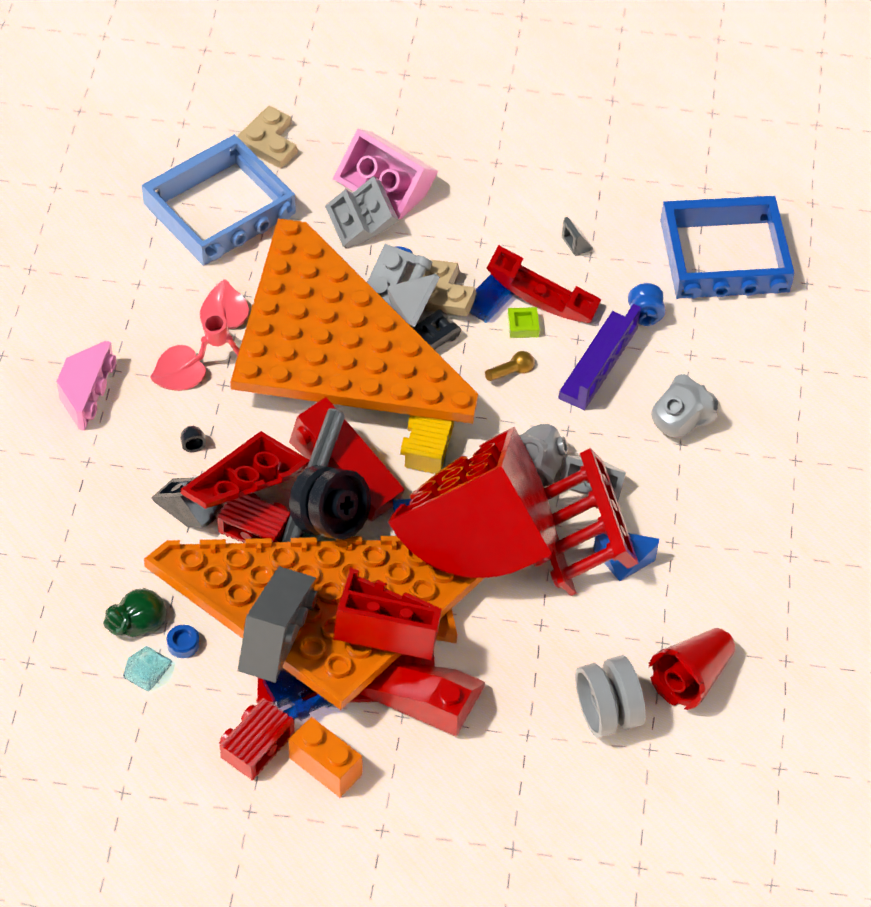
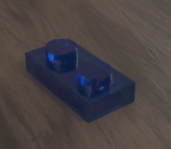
(489, 299)

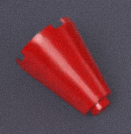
(691, 667)

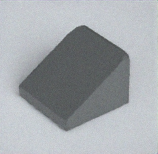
(574, 238)

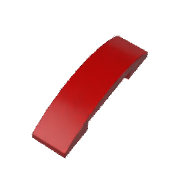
(540, 291)

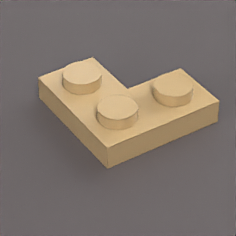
(264, 137)
(446, 295)

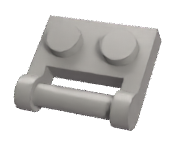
(392, 267)

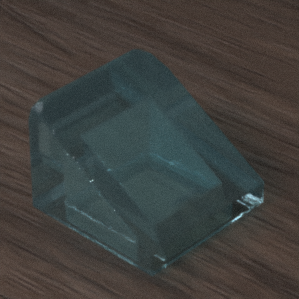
(146, 668)

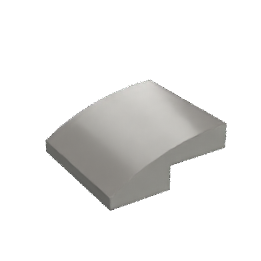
(361, 213)

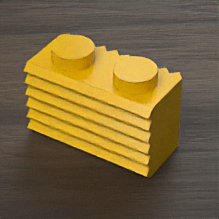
(427, 443)

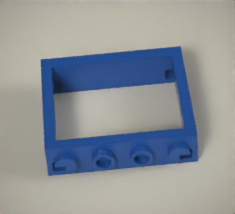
(719, 213)

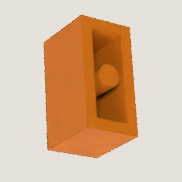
(325, 757)

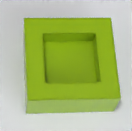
(523, 322)

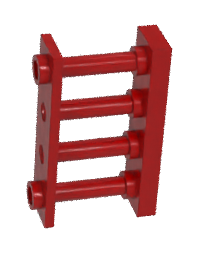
(609, 523)

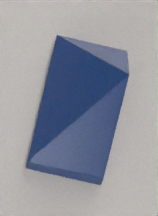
(644, 548)

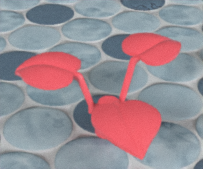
(222, 309)

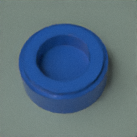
(183, 641)

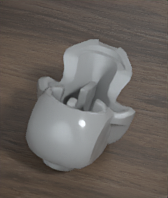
(684, 407)
(546, 450)

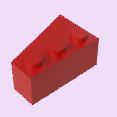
(384, 619)

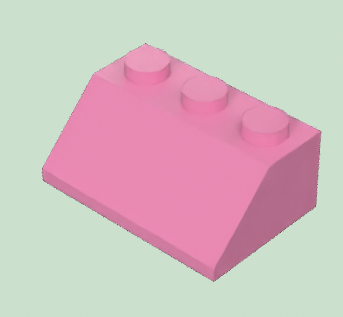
(401, 174)

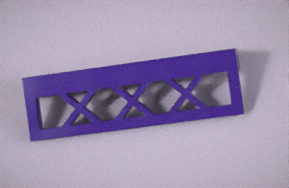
(600, 358)

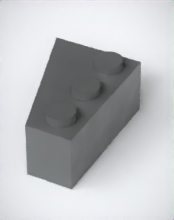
(275, 622)

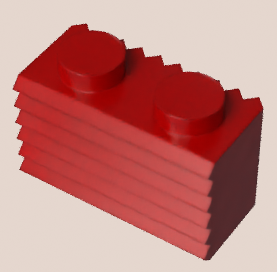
(252, 519)
(257, 738)

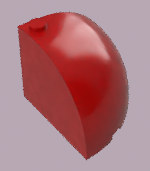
(481, 513)

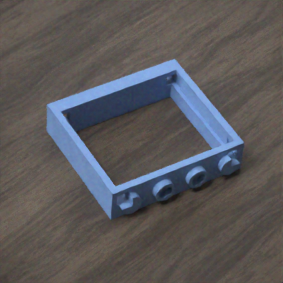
(202, 168)

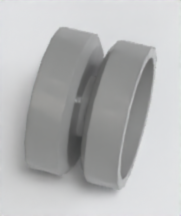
(610, 696)

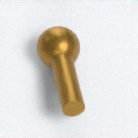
(520, 362)

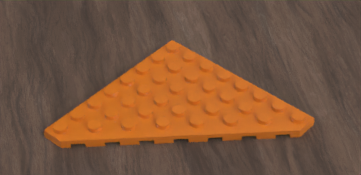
(332, 336)
(231, 576)

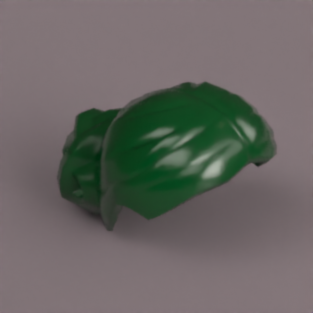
(136, 614)

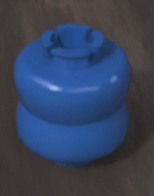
(650, 300)

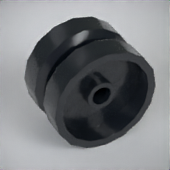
(330, 502)

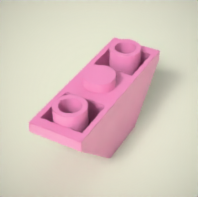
(84, 381)

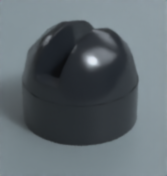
(192, 439)

